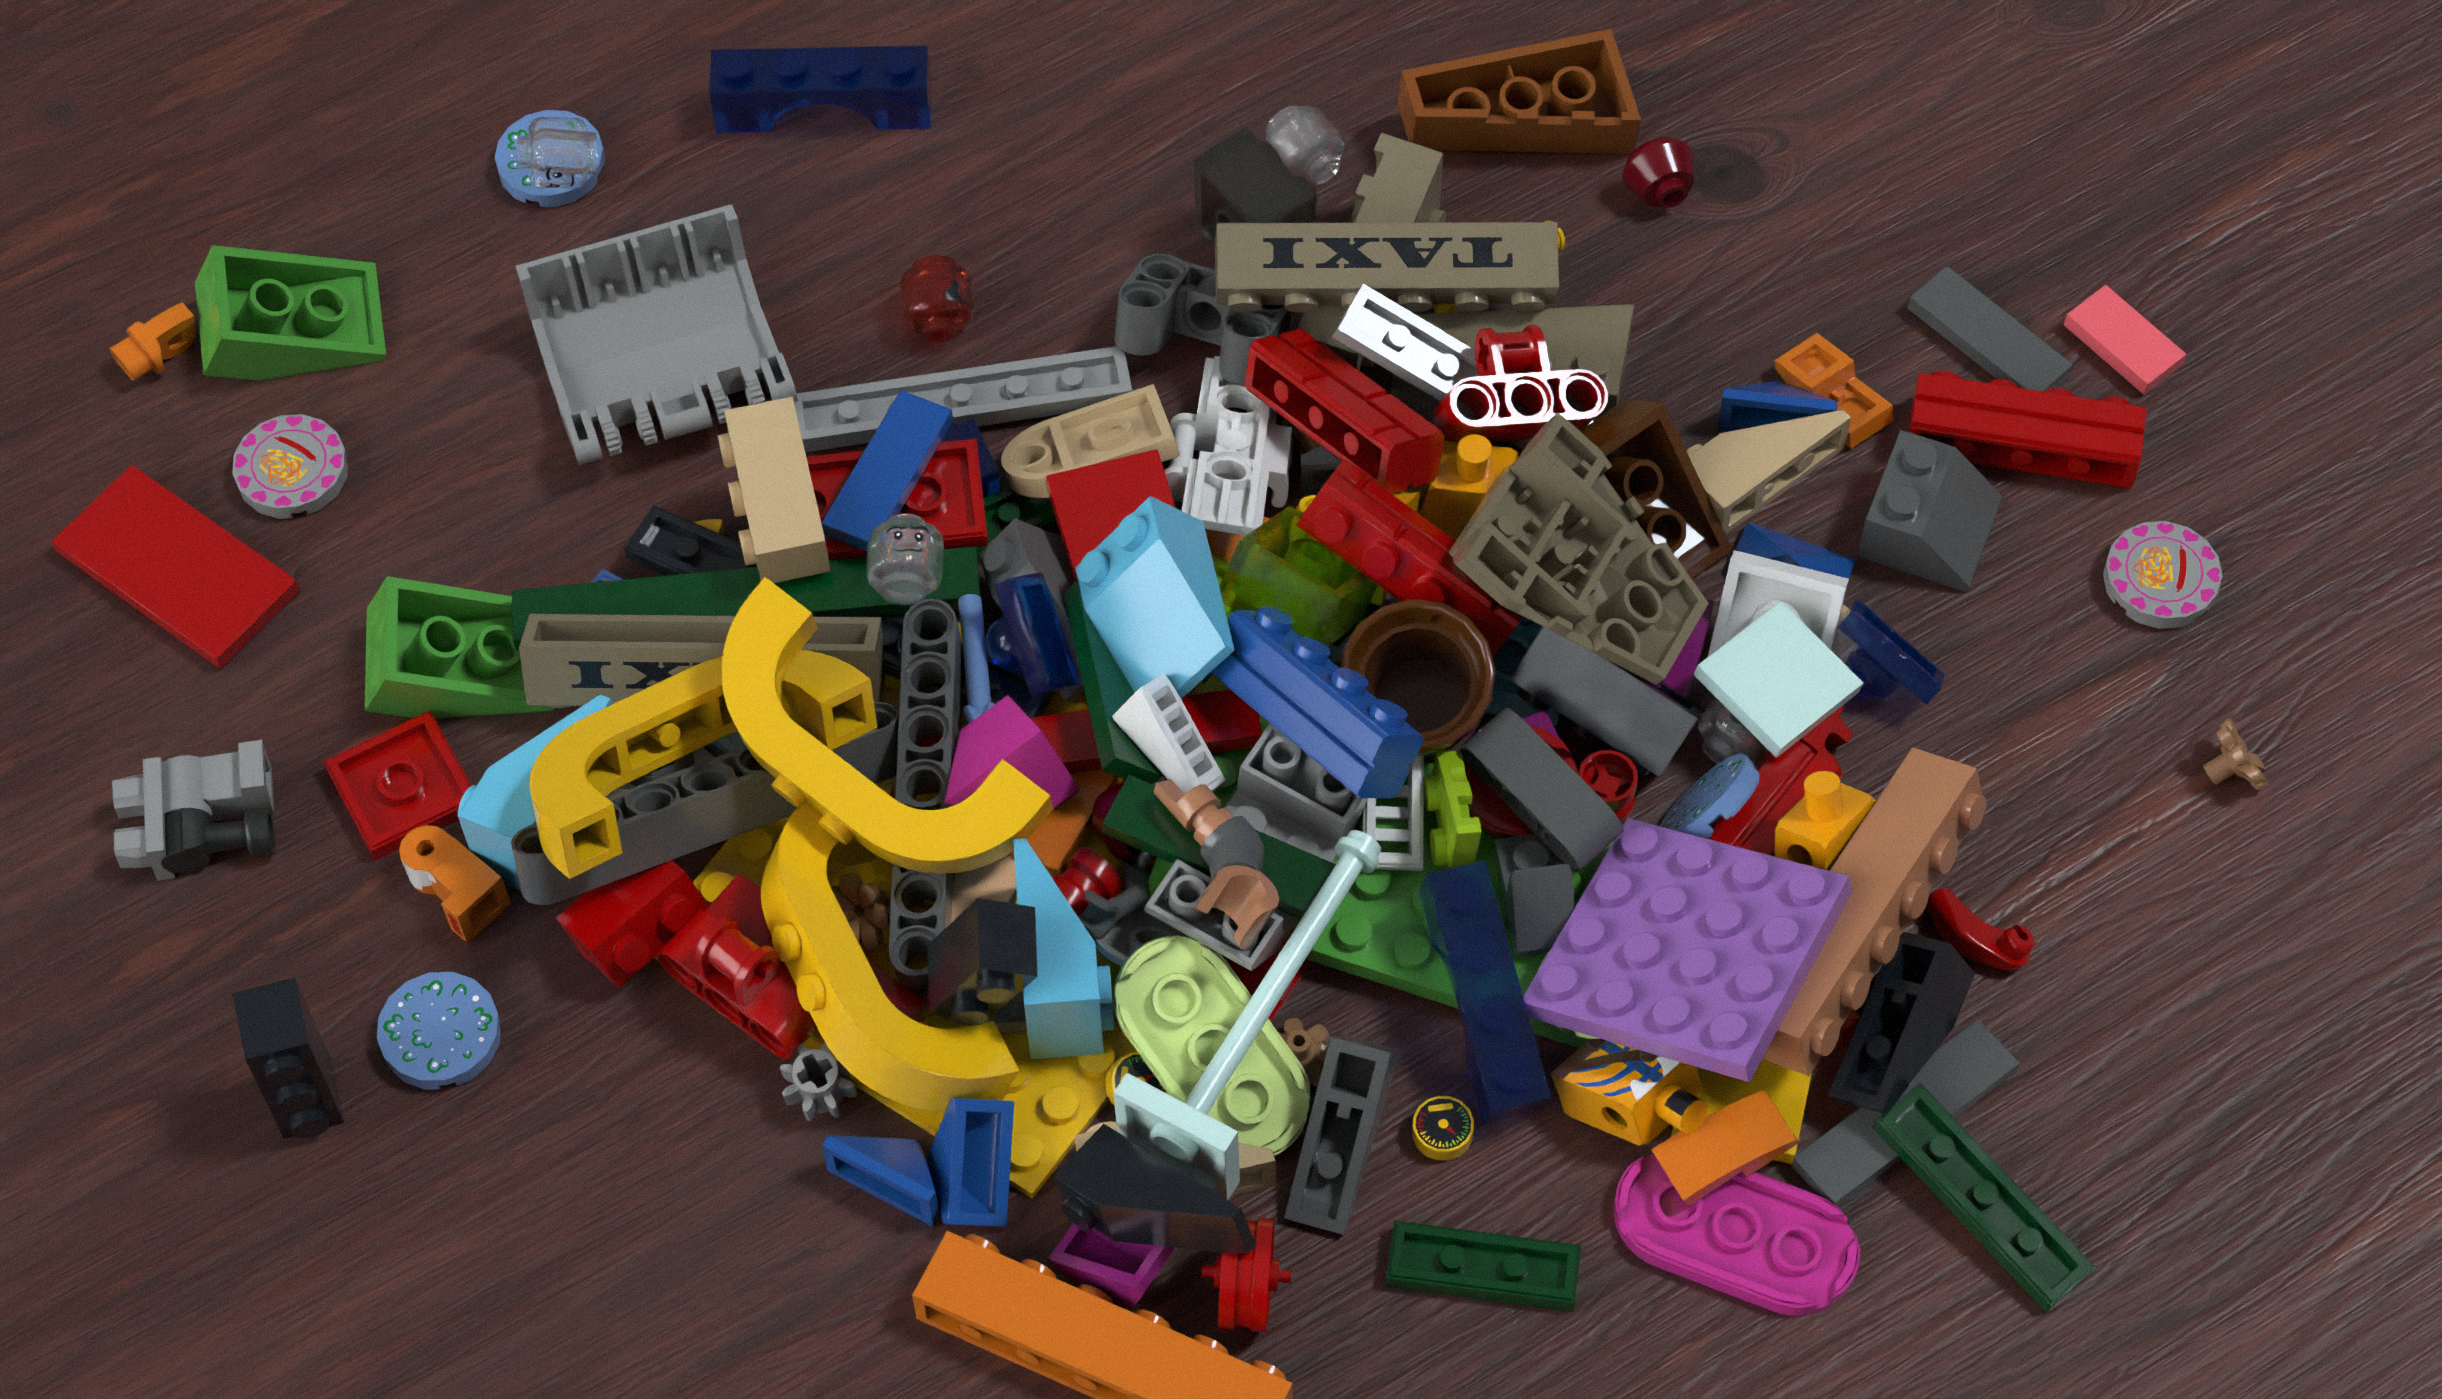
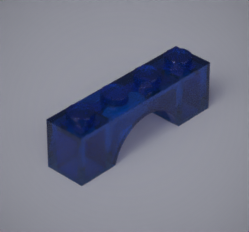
(880, 82)
(1490, 1001)

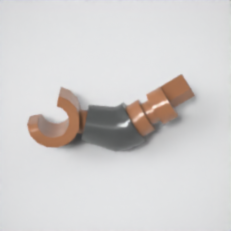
(1233, 857)

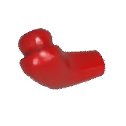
(1976, 938)

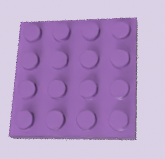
(1688, 948)

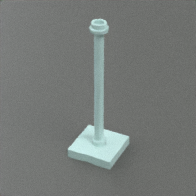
(1183, 1131)

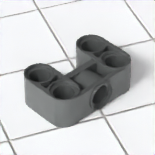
(1180, 298)

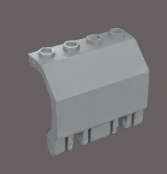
(652, 331)

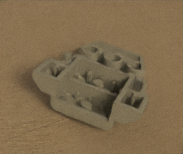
(1574, 558)

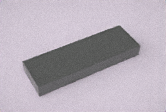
(1988, 333)

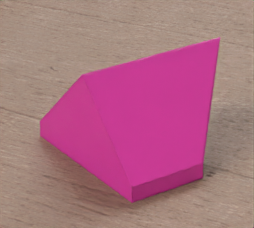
(1011, 736)

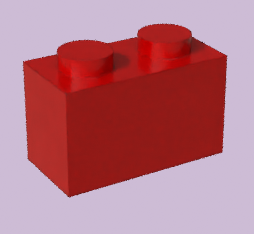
(631, 919)

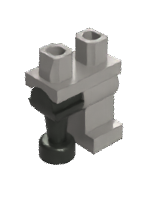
(184, 800)

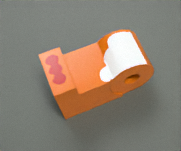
(465, 884)

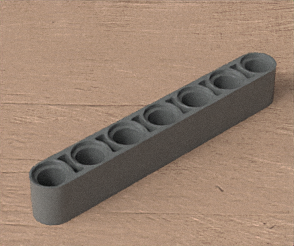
(924, 770)
(693, 812)

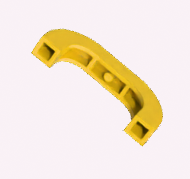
(660, 726)
(948, 840)
(839, 989)

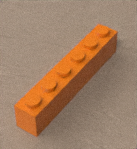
(1078, 1331)

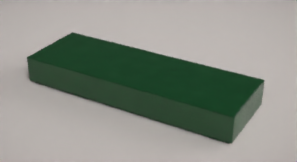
(1483, 1266)

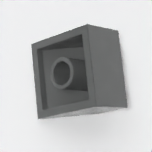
(1930, 513)

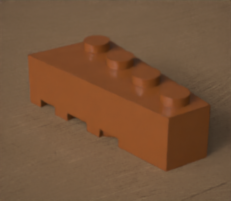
(1525, 99)

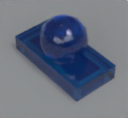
(1030, 636)
(1886, 658)

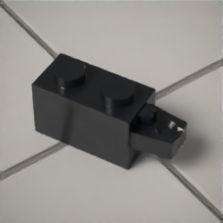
(980, 962)

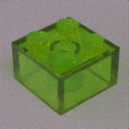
(1299, 576)

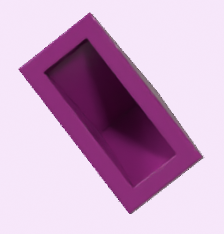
(1111, 1266)

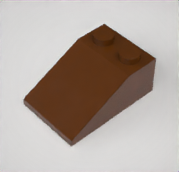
(1657, 471)

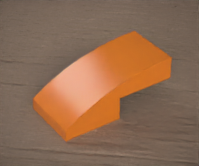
(1829, 372)
(1728, 1142)

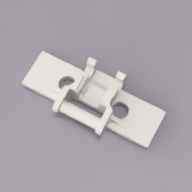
(1235, 460)

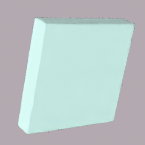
(1778, 679)

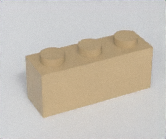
(774, 491)

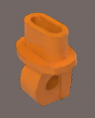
(155, 341)

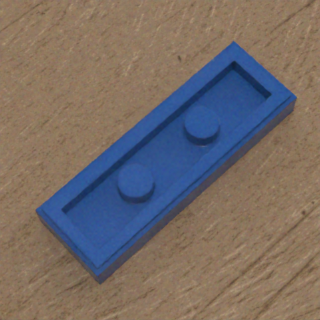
(887, 469)

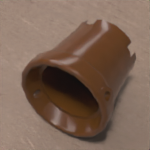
(1427, 664)

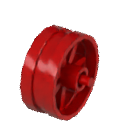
(1248, 1280)

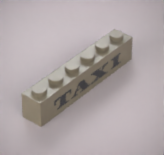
(1402, 261)
(587, 655)

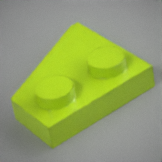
(1448, 795)

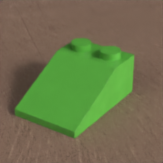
(286, 313)
(441, 652)

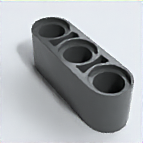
(1541, 789)

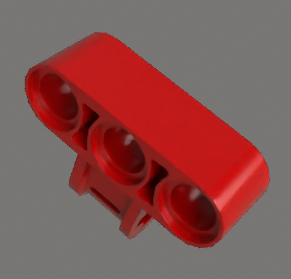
(1519, 369)
(738, 981)

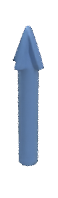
(974, 656)

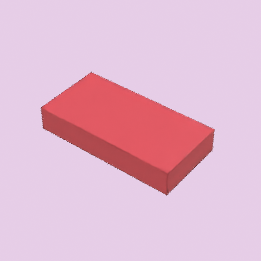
(2125, 339)

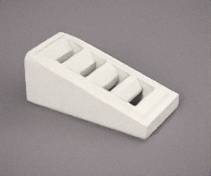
(1168, 736)
(1413, 813)

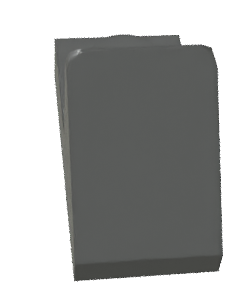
(1534, 892)

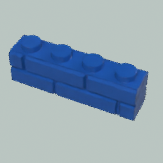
(1318, 703)

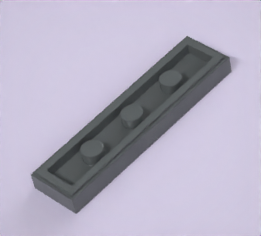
(1856, 1154)

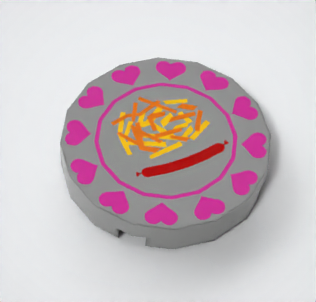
(290, 466)
(2162, 574)

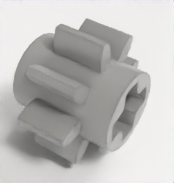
(817, 1099)

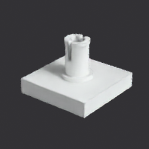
(1759, 583)

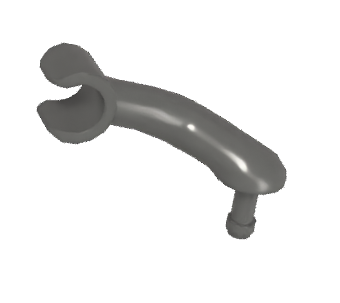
(1103, 914)

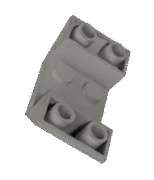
(1281, 796)

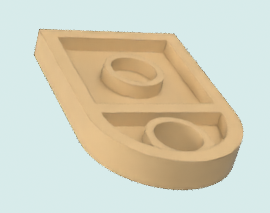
(1088, 437)

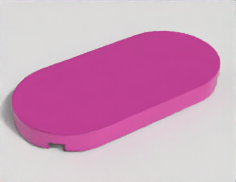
(1741, 1238)

